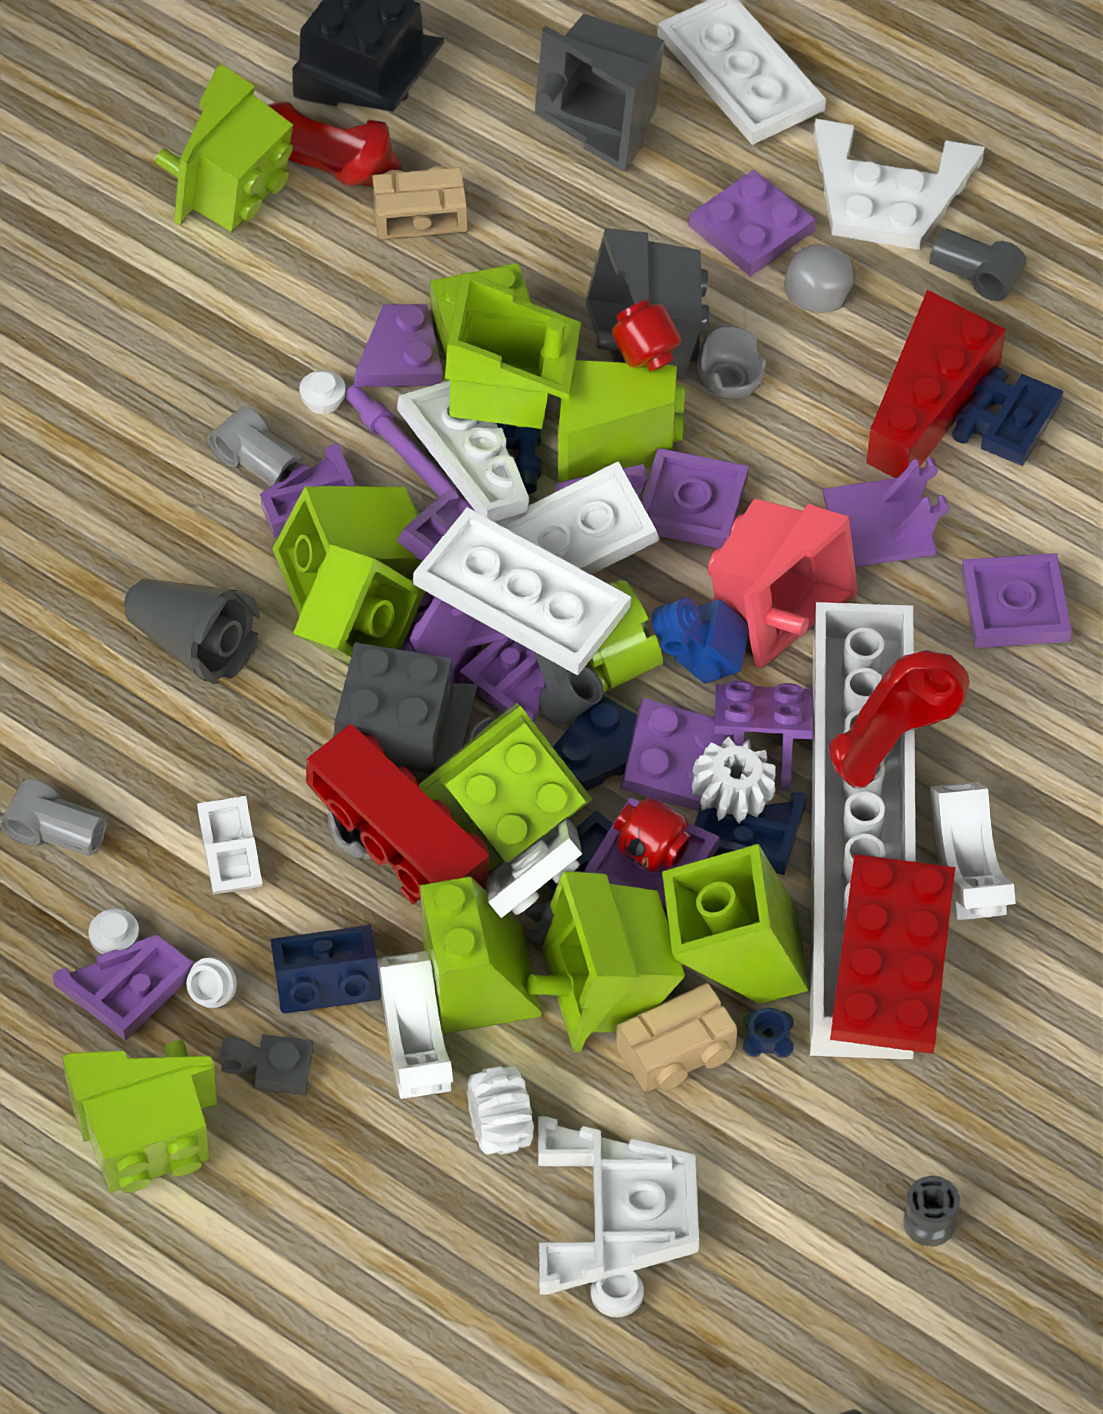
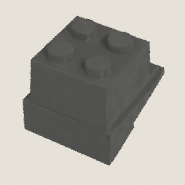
(600, 86)
(637, 270)
(406, 706)

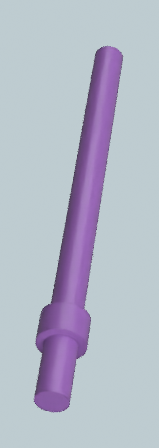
(380, 422)

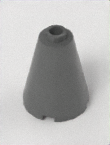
(196, 624)

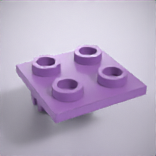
(888, 516)
(451, 634)
(776, 709)

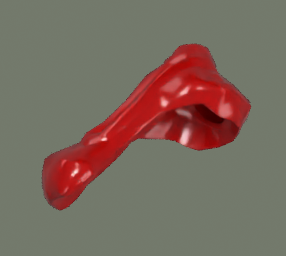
(347, 154)
(911, 695)

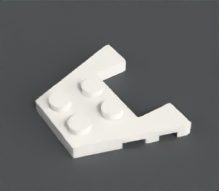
(887, 201)
(640, 1206)

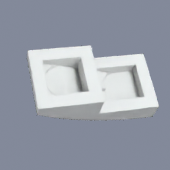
(229, 845)

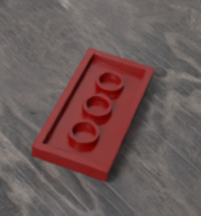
(893, 954)

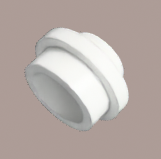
(322, 391)
(113, 931)
(211, 982)
(618, 1294)

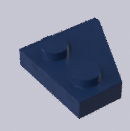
(598, 742)
(772, 829)

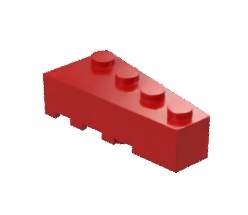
(932, 382)
(393, 814)

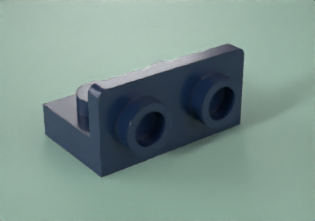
(326, 969)

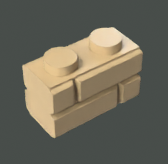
(419, 202)
(677, 1038)

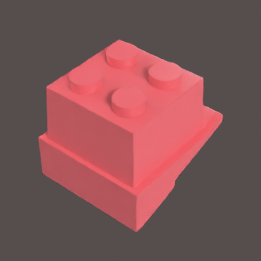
(778, 570)

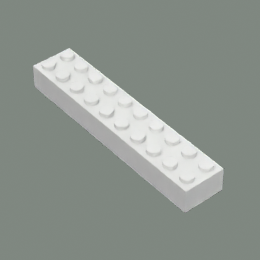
(850, 657)

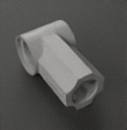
(247, 442)
(42, 815)

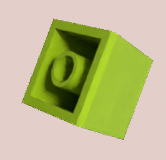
(617, 417)
(348, 517)
(736, 924)
(475, 958)

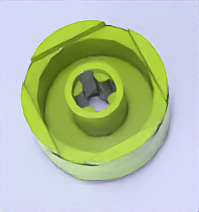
(628, 648)

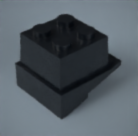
(362, 53)

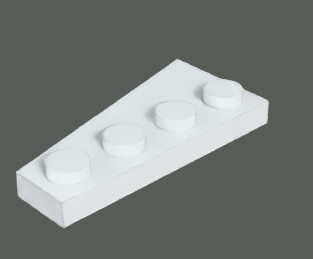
(467, 451)

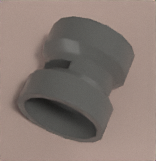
(930, 1223)

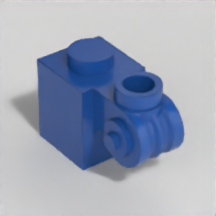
(703, 638)

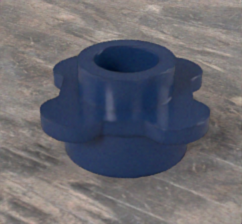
(768, 1020)

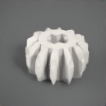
(733, 779)
(500, 1110)

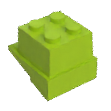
(232, 155)
(507, 355)
(507, 786)
(605, 954)
(142, 1112)

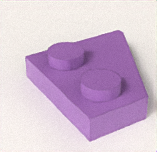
(400, 349)
(281, 497)
(506, 675)

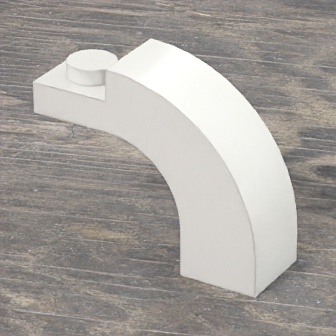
(967, 843)
(414, 1025)

